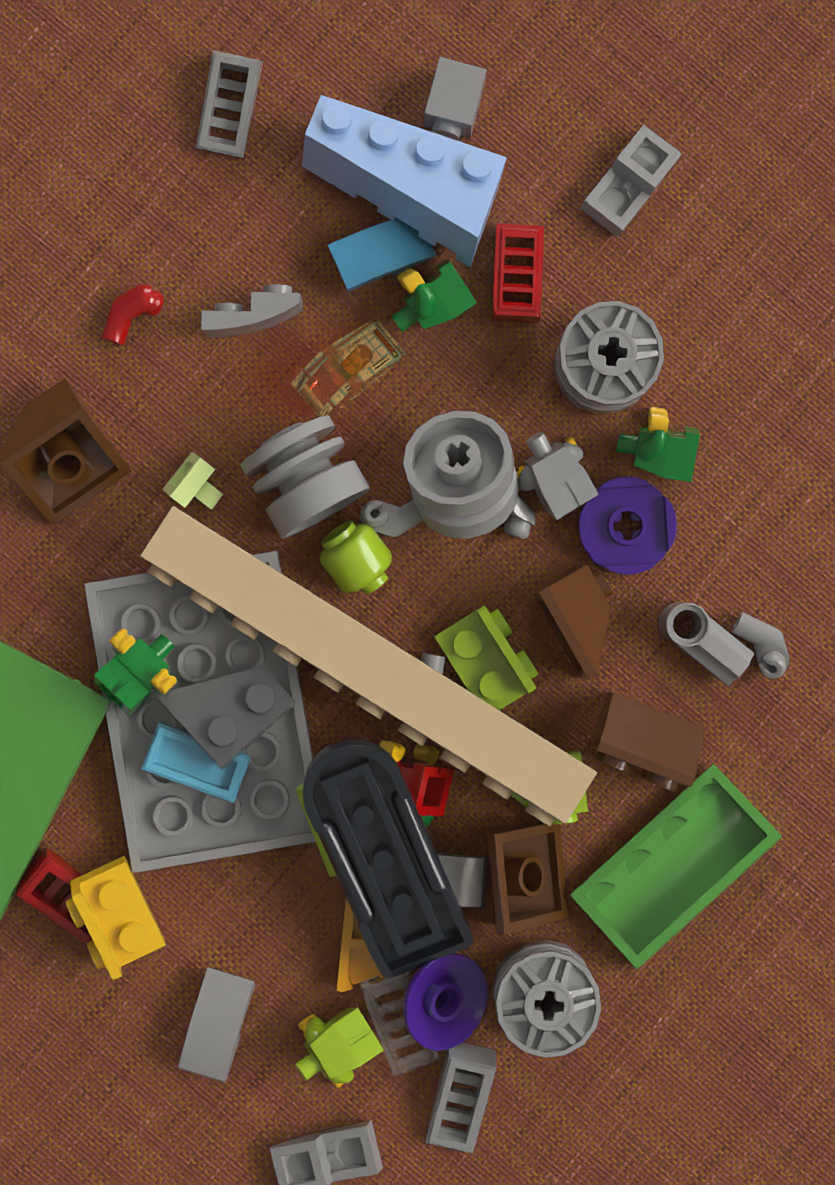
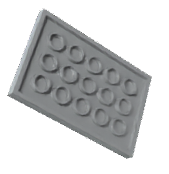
(166, 819)

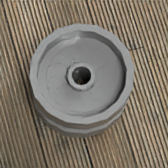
(461, 474)

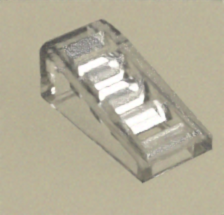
(375, 988)

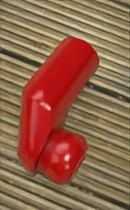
(127, 307)

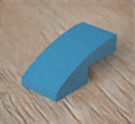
(379, 252)

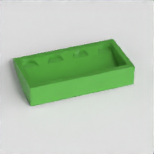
(676, 866)

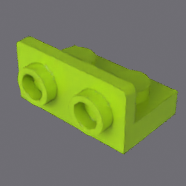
(485, 658)

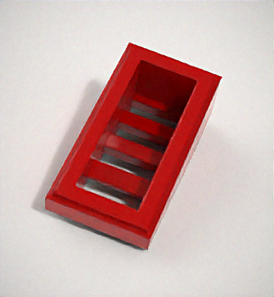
(517, 311)
(42, 900)

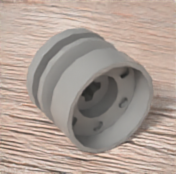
(584, 373)
(304, 476)
(525, 977)

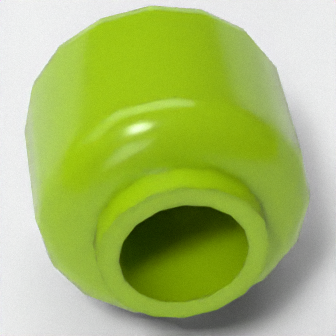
(355, 557)

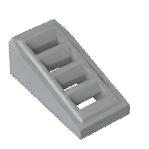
(236, 63)
(469, 1066)

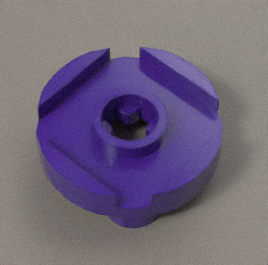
(646, 545)

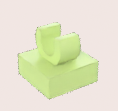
(192, 482)

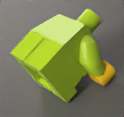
(337, 1046)

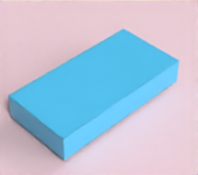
(182, 760)

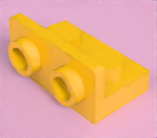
(115, 916)

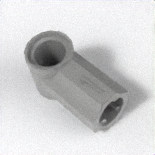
(708, 643)

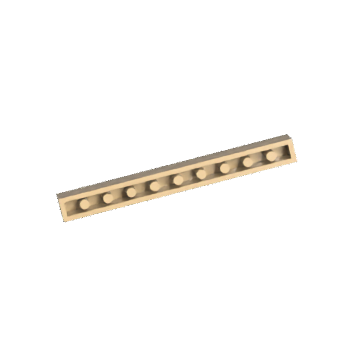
(369, 666)

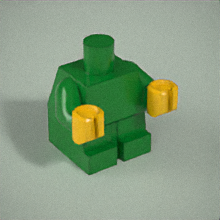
(433, 299)
(661, 450)
(135, 671)

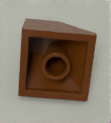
(60, 453)
(579, 616)

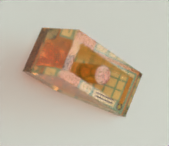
(347, 368)

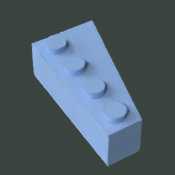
(406, 172)

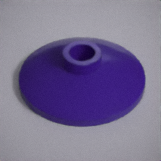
(458, 1008)

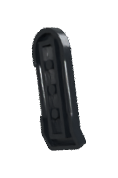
(383, 857)

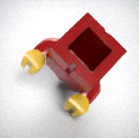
(427, 782)

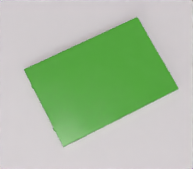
(43, 738)

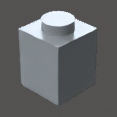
(454, 98)

